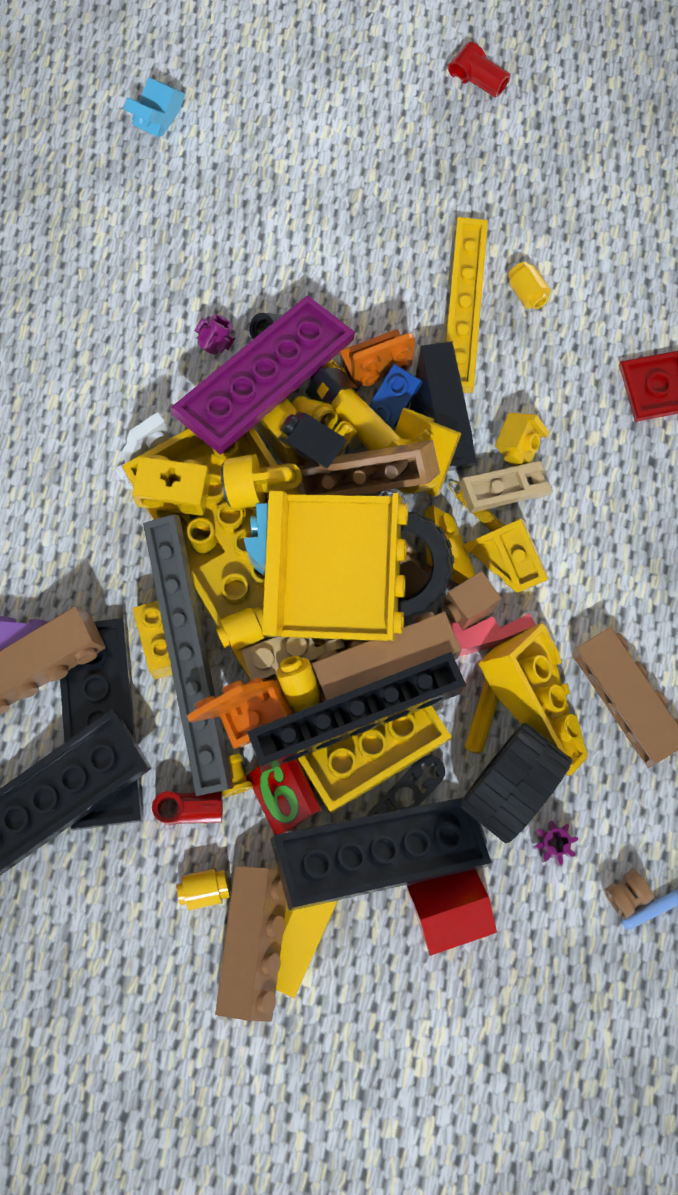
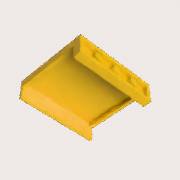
(334, 567)

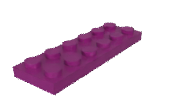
(262, 374)

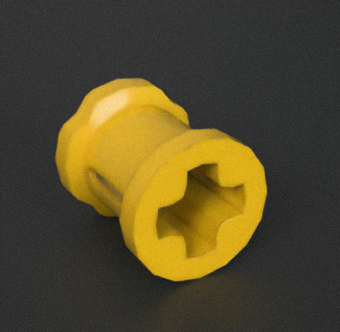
(238, 776)

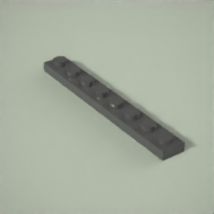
(187, 652)

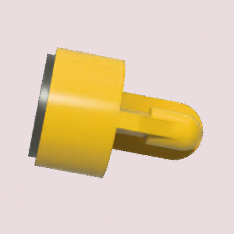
(247, 483)

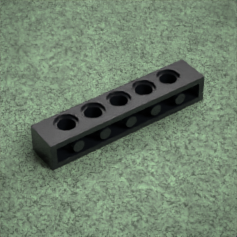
(356, 712)

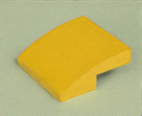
(445, 440)

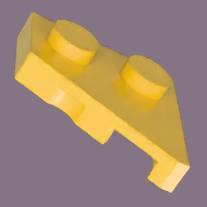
(510, 555)

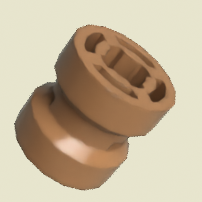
(629, 894)

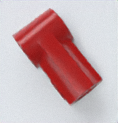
(473, 66)
(192, 808)

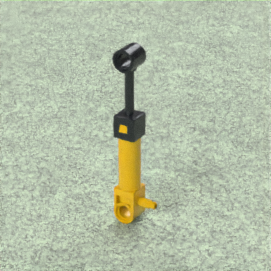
(336, 389)

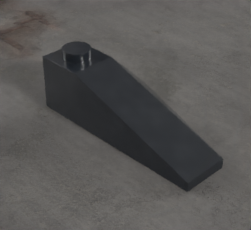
(443, 398)

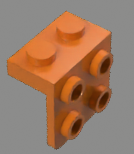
(376, 356)
(244, 708)

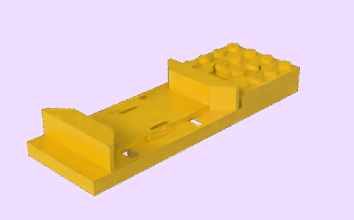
(230, 583)

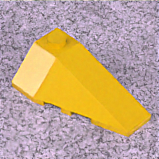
(529, 684)
(299, 943)

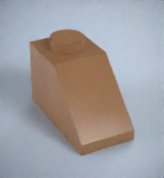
(471, 601)

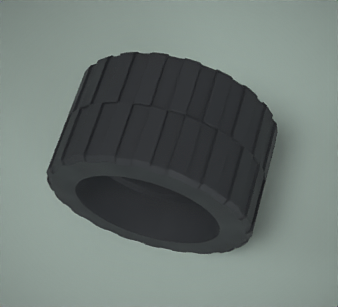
(442, 564)
(516, 783)

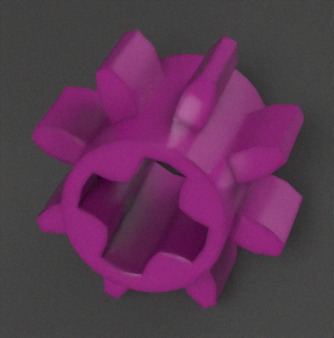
(214, 334)
(551, 851)

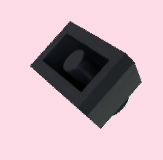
(311, 439)

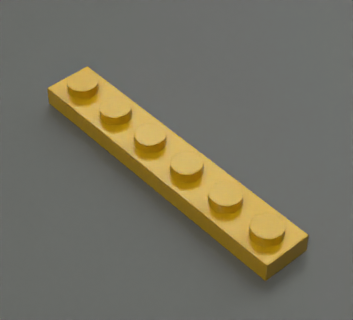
(467, 295)

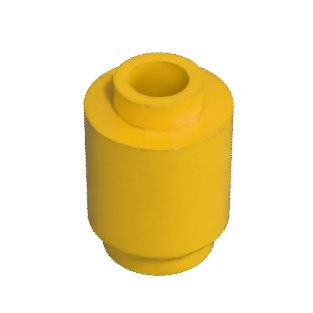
(529, 285)
(241, 628)
(298, 683)
(203, 889)

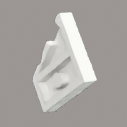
(143, 438)

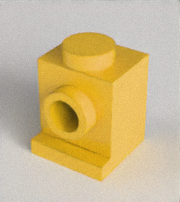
(520, 438)

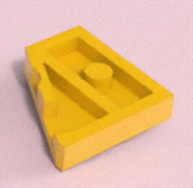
(462, 565)

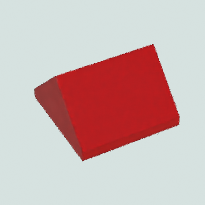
(452, 910)

